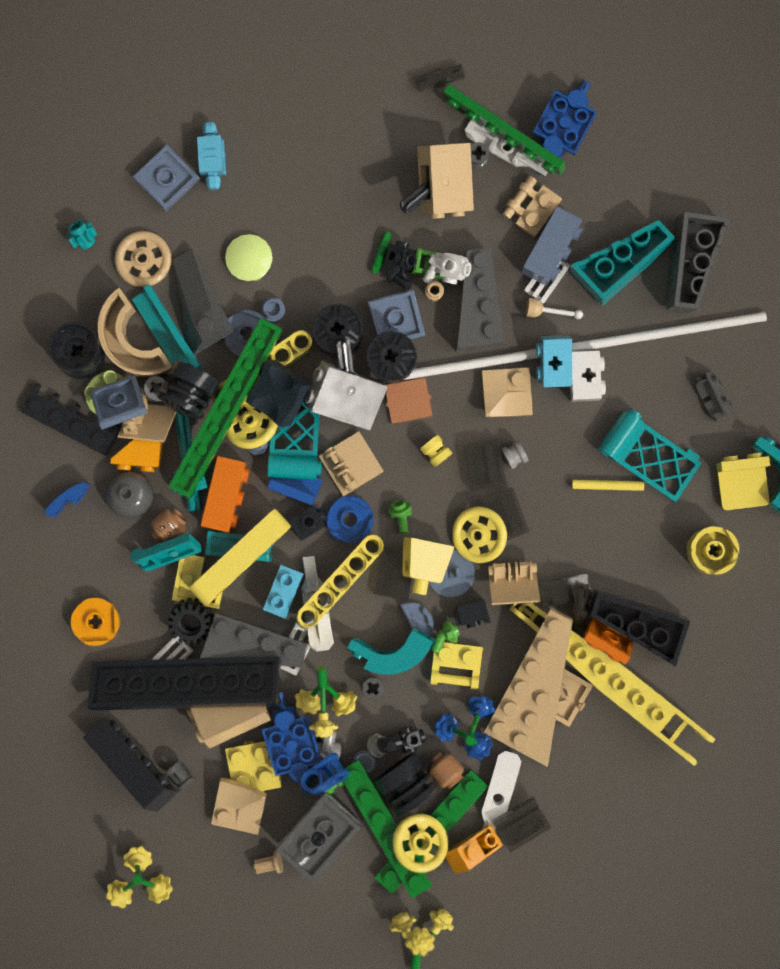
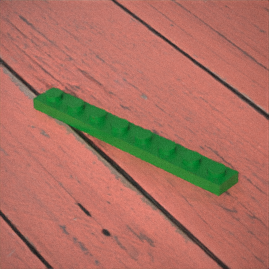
(225, 408)

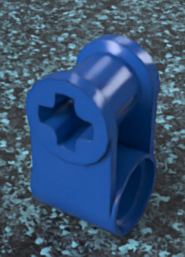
(326, 775)

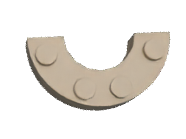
(113, 339)

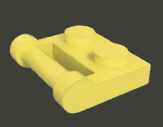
(459, 657)

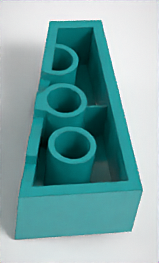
(617, 265)

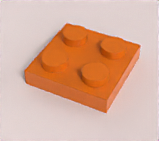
(608, 640)

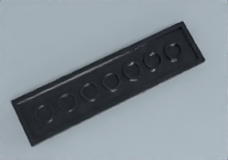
(185, 683)

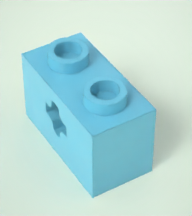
(561, 373)
(283, 591)

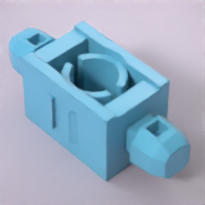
(211, 156)

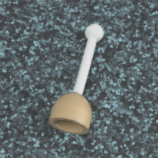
(535, 308)

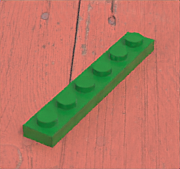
(511, 136)
(447, 813)
(382, 825)

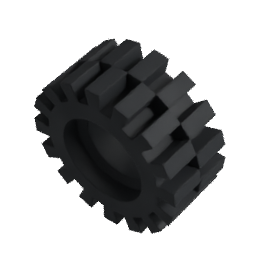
(185, 632)

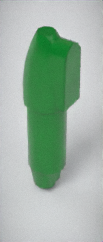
(381, 252)

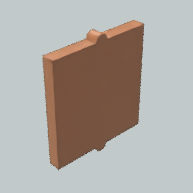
(408, 400)

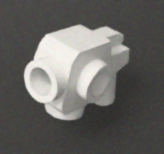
(449, 266)

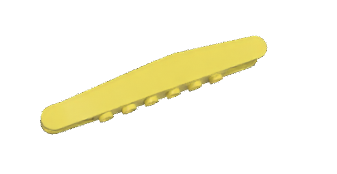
(620, 686)

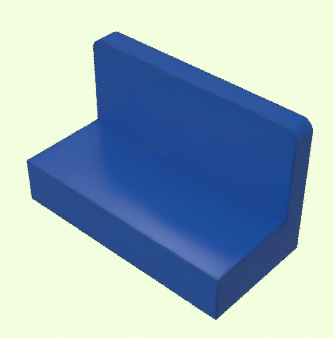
(298, 489)

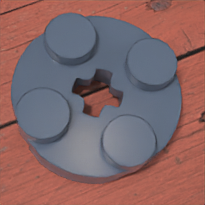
(240, 322)

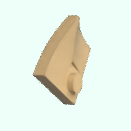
(507, 392)
(238, 806)

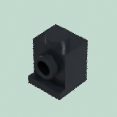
(304, 531)
(471, 614)

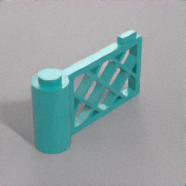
(627, 433)
(299, 462)

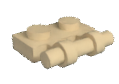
(537, 212)

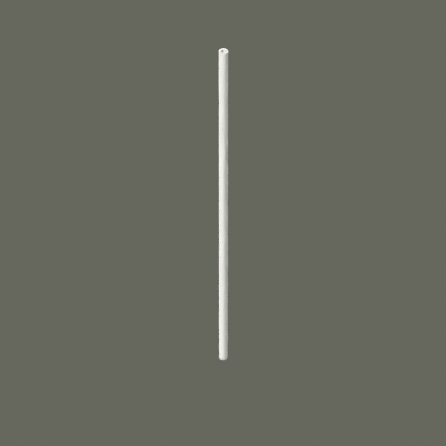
(591, 344)

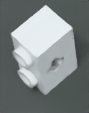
(581, 389)

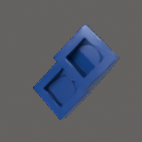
(73, 495)

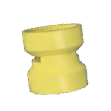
(434, 445)

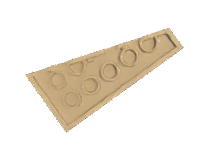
(531, 701)

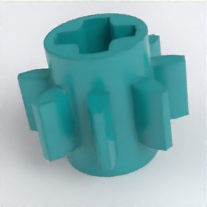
(81, 234)

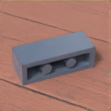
(553, 246)

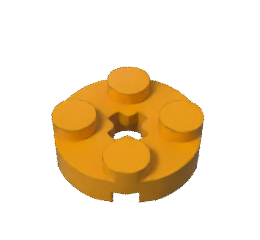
(86, 612)

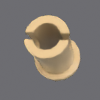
(434, 284)

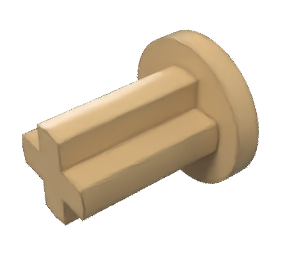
(269, 864)

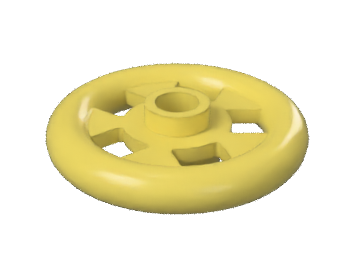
(263, 435)
(494, 523)
(439, 839)

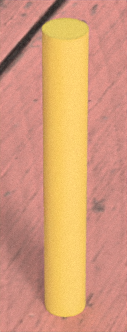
(608, 485)

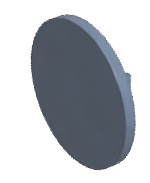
(457, 577)

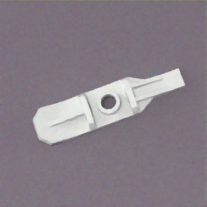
(476, 133)
(320, 635)
(501, 783)

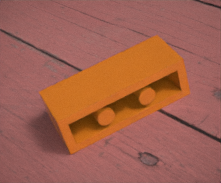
(225, 494)

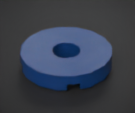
(346, 505)

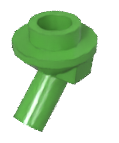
(401, 509)
(448, 632)

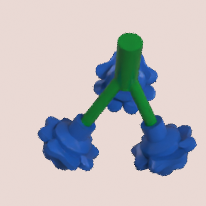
(476, 743)

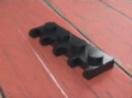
(69, 422)

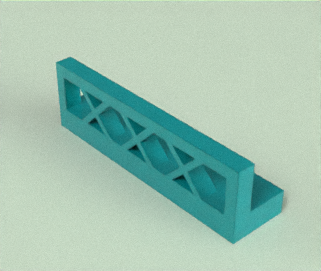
(164, 327)

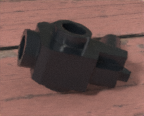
(398, 259)
(405, 740)

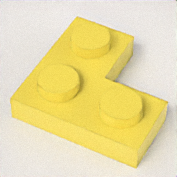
(188, 572)

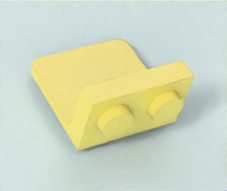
(743, 481)

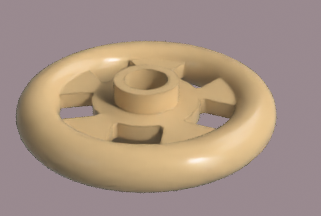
(129, 243)

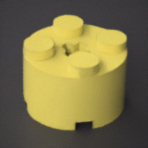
(726, 551)

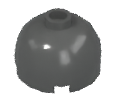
(129, 494)

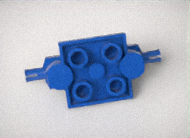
(565, 121)
(291, 743)

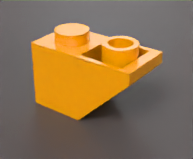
(139, 454)
(473, 849)

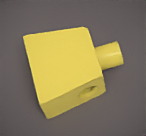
(425, 562)

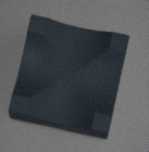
(278, 393)

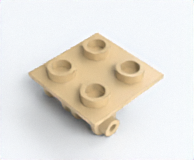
(150, 426)
(351, 463)
(513, 583)

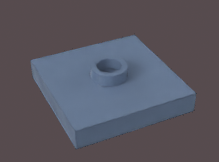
(166, 177)
(397, 313)
(118, 402)

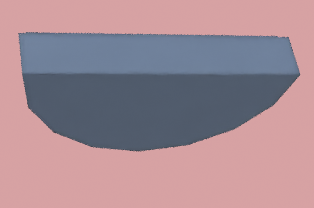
(418, 617)

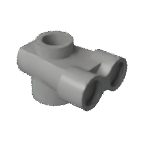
(329, 745)

